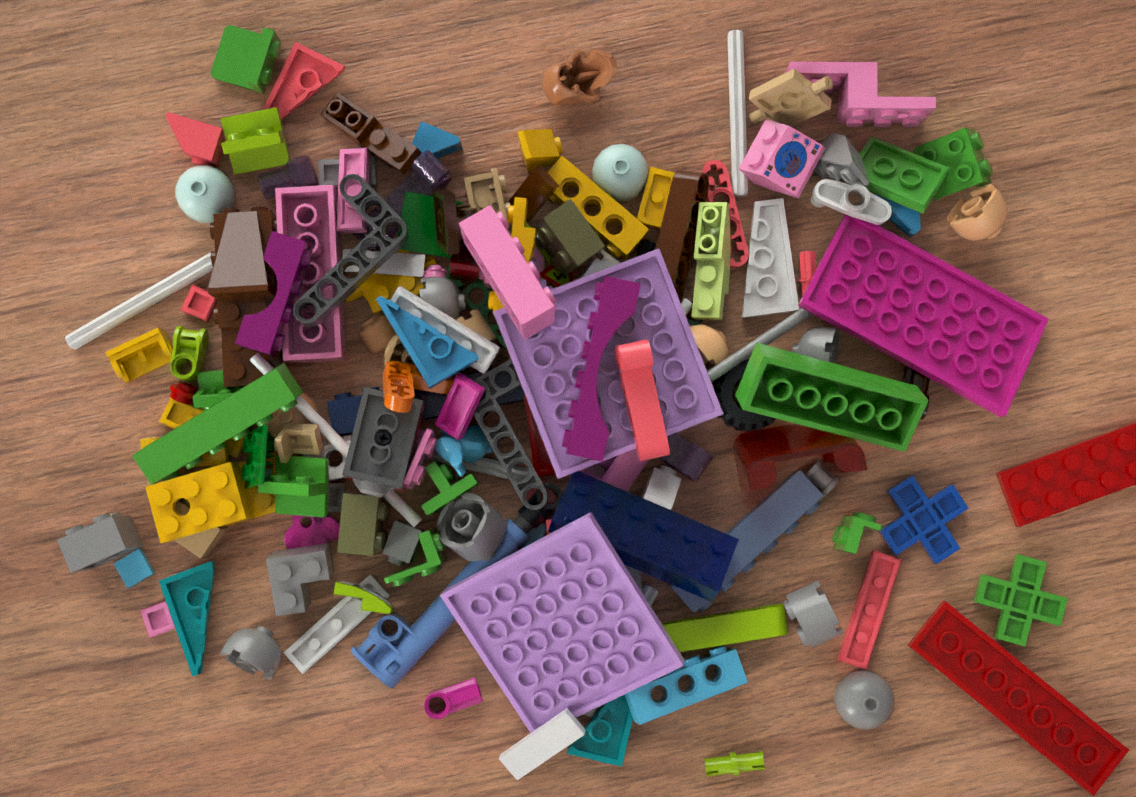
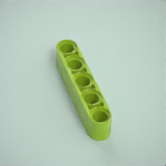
(728, 627)

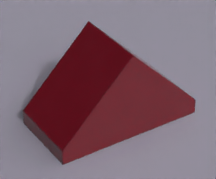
(463, 265)

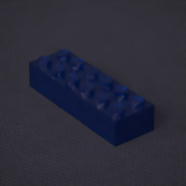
(650, 535)

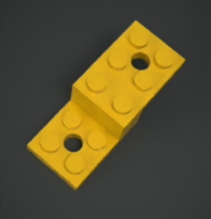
(214, 497)

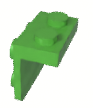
(246, 58)
(963, 156)
(434, 554)

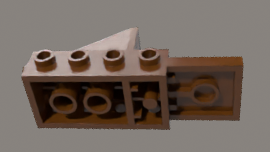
(241, 285)

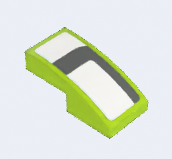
(371, 600)

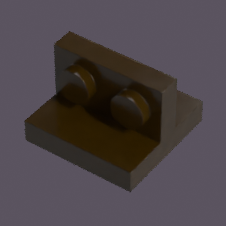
(447, 219)

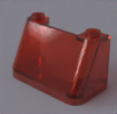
(760, 449)

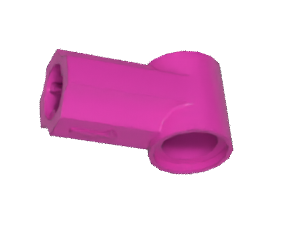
(456, 697)

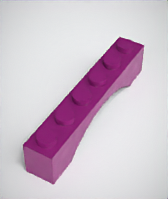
(588, 430)

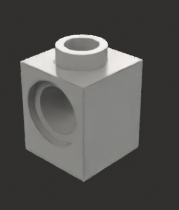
(402, 543)

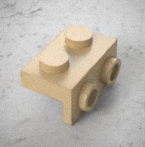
(486, 191)

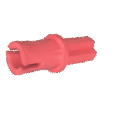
(807, 266)

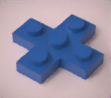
(923, 519)

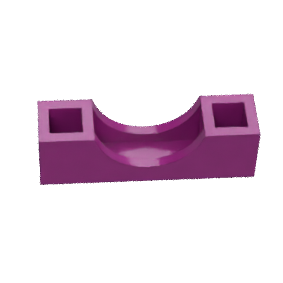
(264, 329)

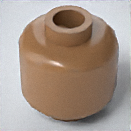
(376, 333)

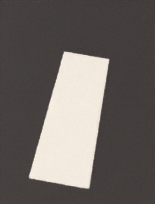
(397, 264)

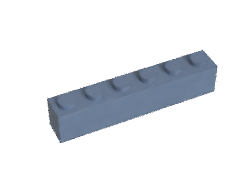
(761, 527)

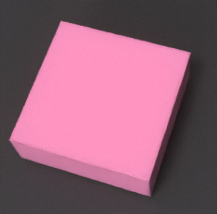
(157, 619)

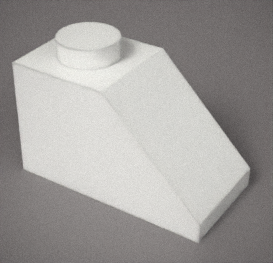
(662, 487)

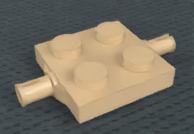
(790, 98)

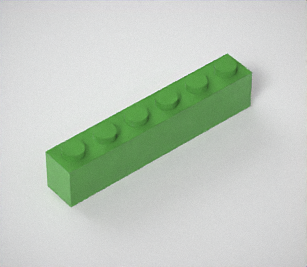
(217, 424)

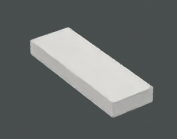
(542, 744)

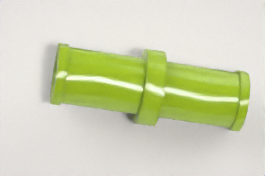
(734, 763)

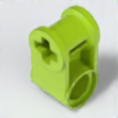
(189, 350)

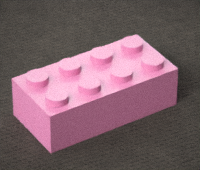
(508, 272)

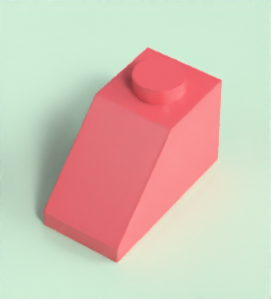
(198, 139)

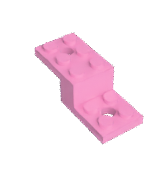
(859, 98)

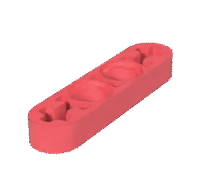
(733, 211)

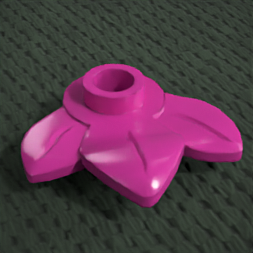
(318, 532)

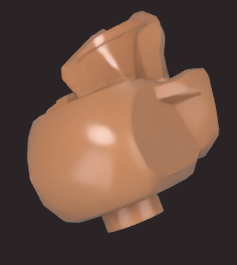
(579, 77)

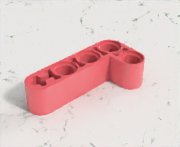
(641, 399)

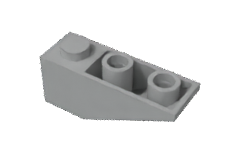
(841, 161)

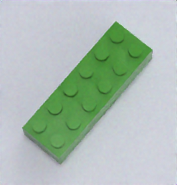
(830, 397)

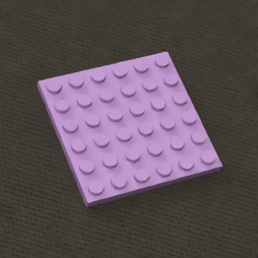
(552, 358)
(562, 624)

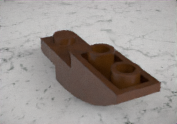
(370, 133)

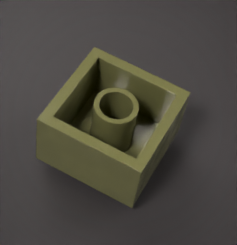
(567, 238)
(362, 524)

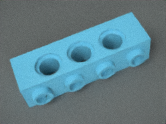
(728, 676)

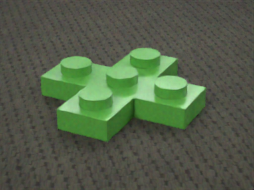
(1020, 600)

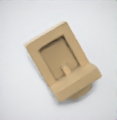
(298, 439)

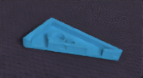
(431, 351)

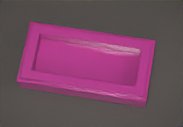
(459, 406)

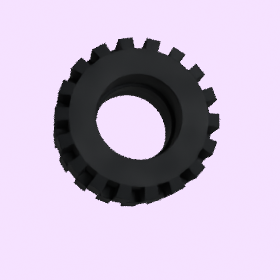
(732, 413)

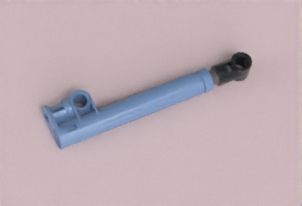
(399, 652)

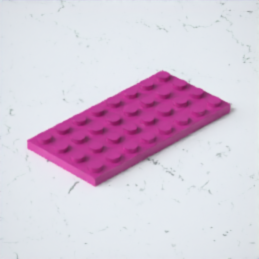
(924, 313)

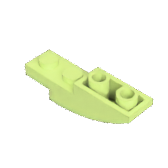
(713, 260)

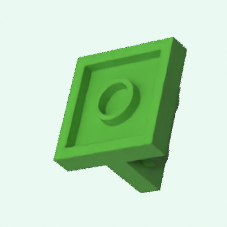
(443, 479)

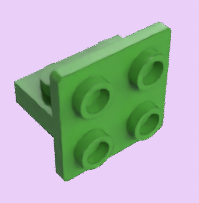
(299, 486)

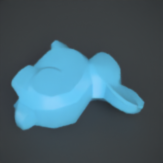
(468, 449)

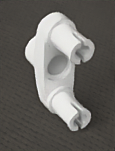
(835, 196)

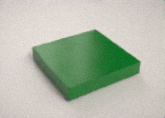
(420, 222)

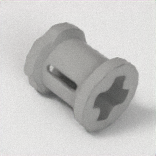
(821, 477)

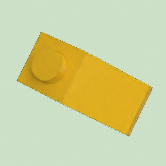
(539, 148)

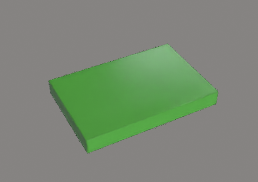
(901, 174)

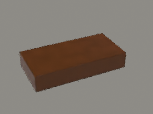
(537, 189)

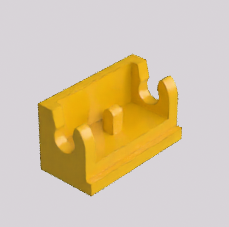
(141, 355)

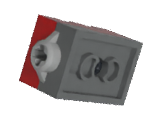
(382, 445)

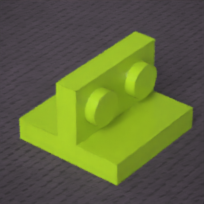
(255, 140)

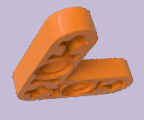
(399, 385)

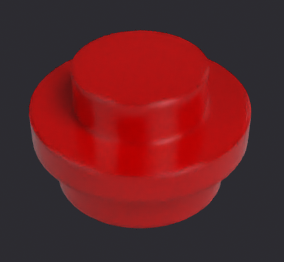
(182, 392)

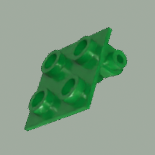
(256, 445)

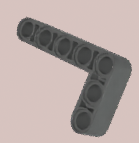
(357, 256)
(504, 430)

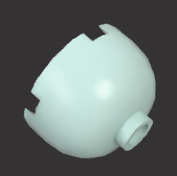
(620, 172)
(204, 192)

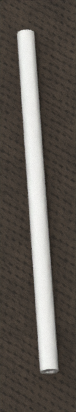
(338, 442)

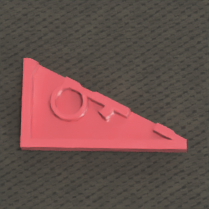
(301, 78)

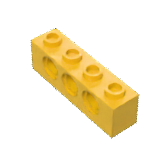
(610, 210)

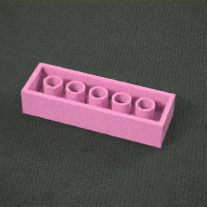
(312, 216)

